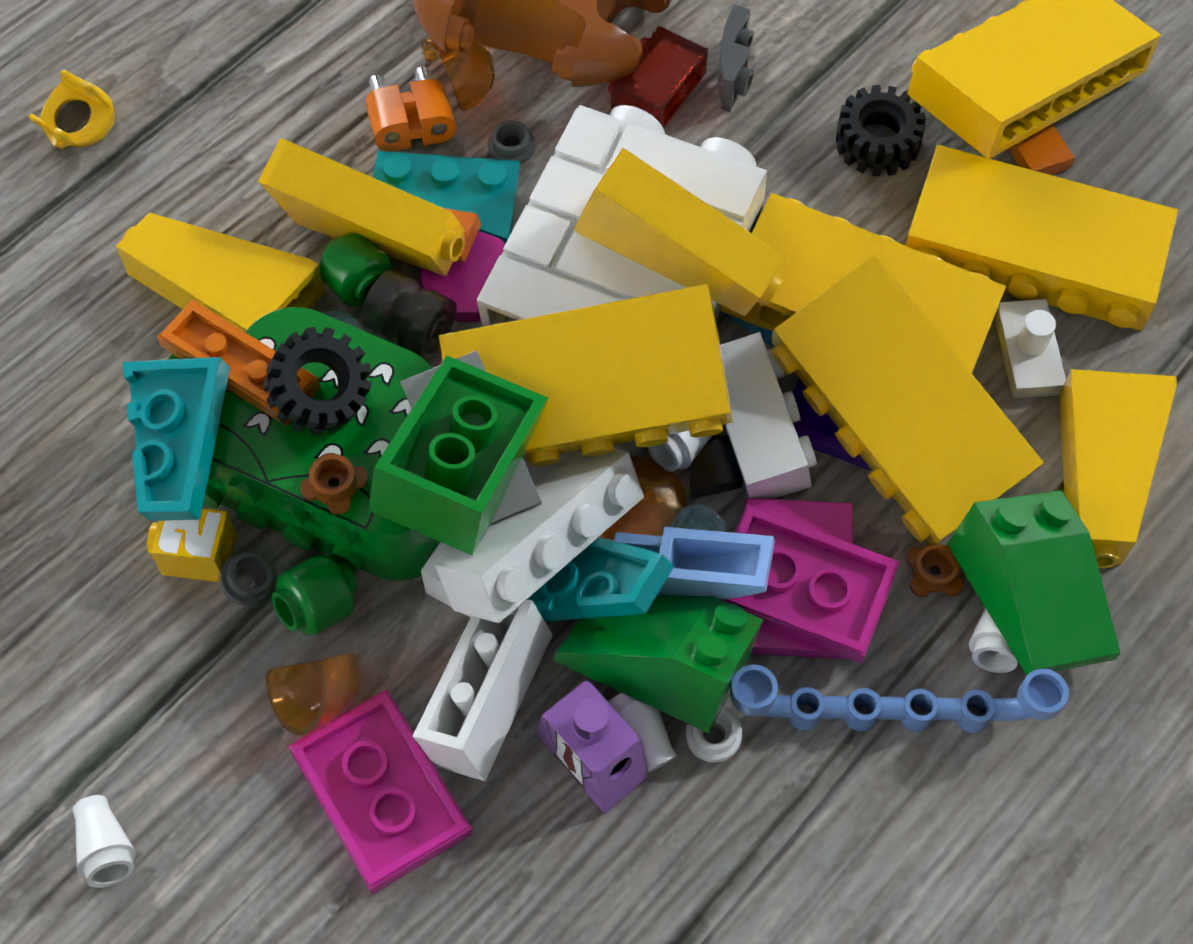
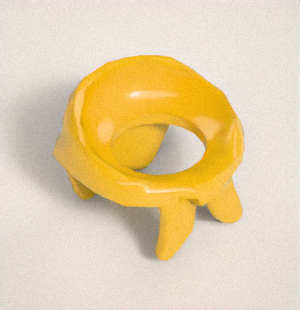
(71, 89)

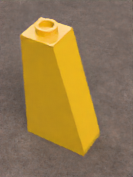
(344, 201)
(679, 235)
(217, 270)
(1110, 452)

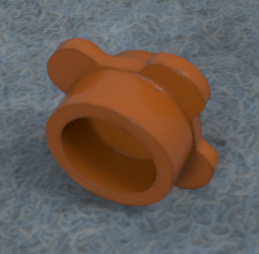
(330, 468)
(938, 557)

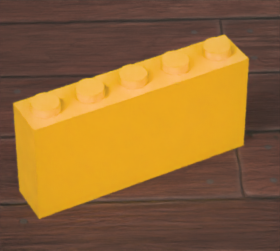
(1030, 68)
(1045, 236)
(828, 248)
(611, 371)
(902, 401)

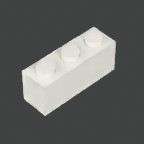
(763, 429)
(482, 691)

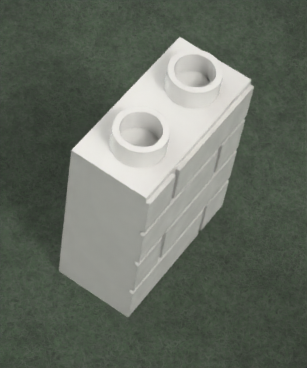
(557, 269)

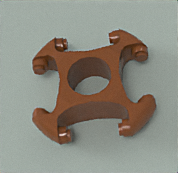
(566, 33)

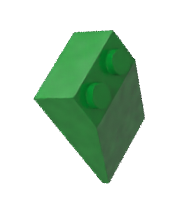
(455, 454)
(1038, 580)
(671, 657)

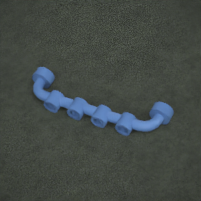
(1038, 697)

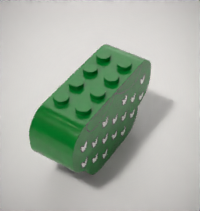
(263, 462)

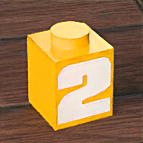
(193, 546)

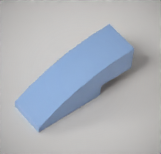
(710, 561)

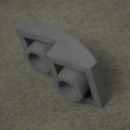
(733, 73)

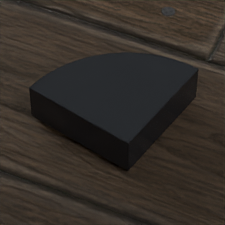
(715, 469)

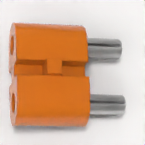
(410, 114)

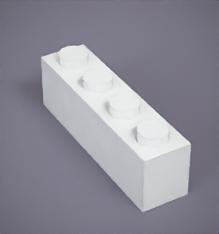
(526, 550)

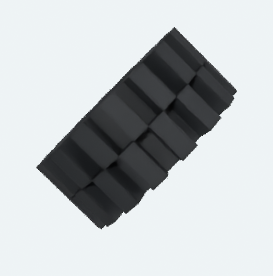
(885, 110)
(331, 352)

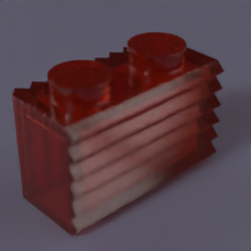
(664, 77)

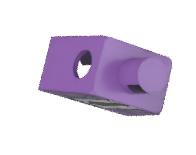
(590, 742)

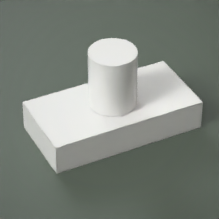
(1029, 348)

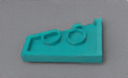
(457, 184)
(175, 428)
(603, 582)

